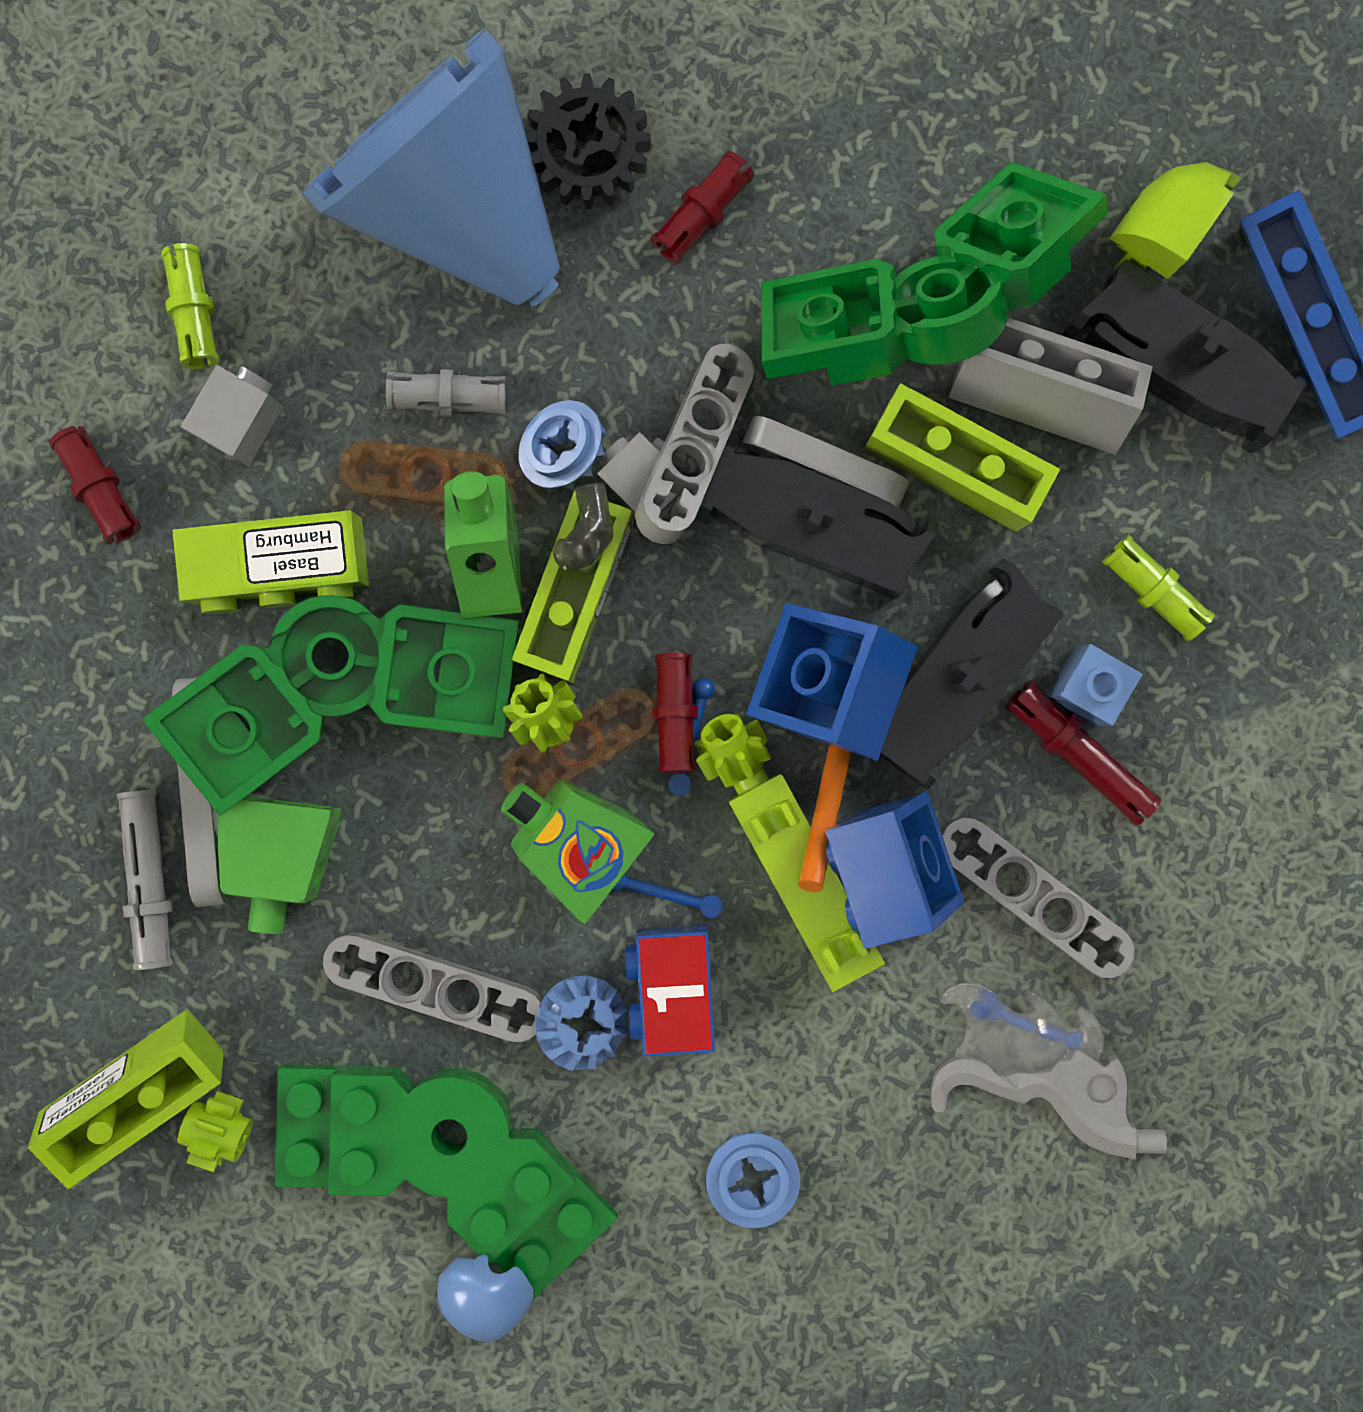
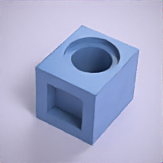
(1094, 685)

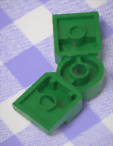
(991, 259)
(271, 703)
(504, 1186)

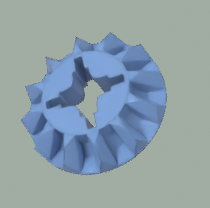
(555, 427)
(570, 1000)
(740, 1204)

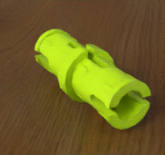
(189, 306)
(1158, 588)

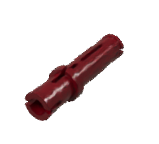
(1064, 735)

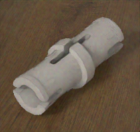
(446, 392)

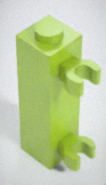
(780, 840)

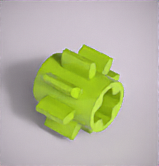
(542, 712)
(731, 749)
(215, 1131)

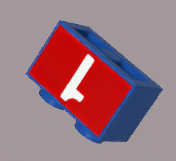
(673, 990)

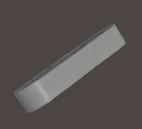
(782, 442)

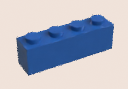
(1310, 307)

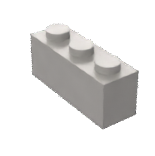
(1055, 385)

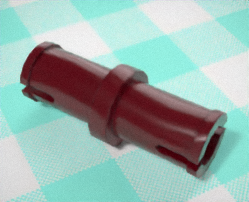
(702, 207)
(94, 484)
(675, 713)

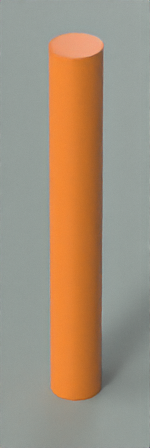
(824, 818)

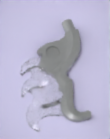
(1043, 1057)

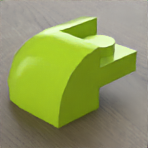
(1173, 216)

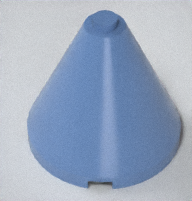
(451, 180)

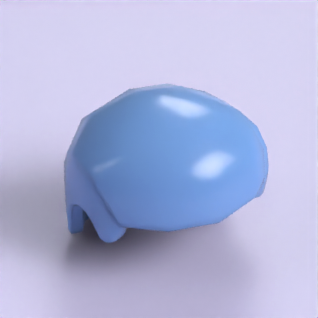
(480, 1301)

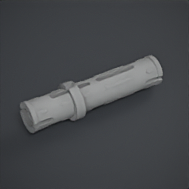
(145, 880)

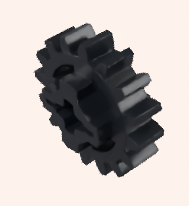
(575, 117)

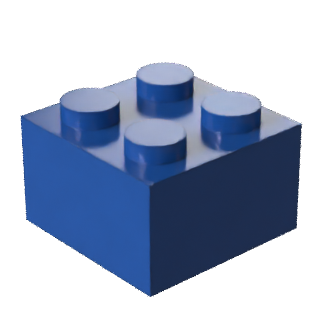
(832, 680)
(894, 870)

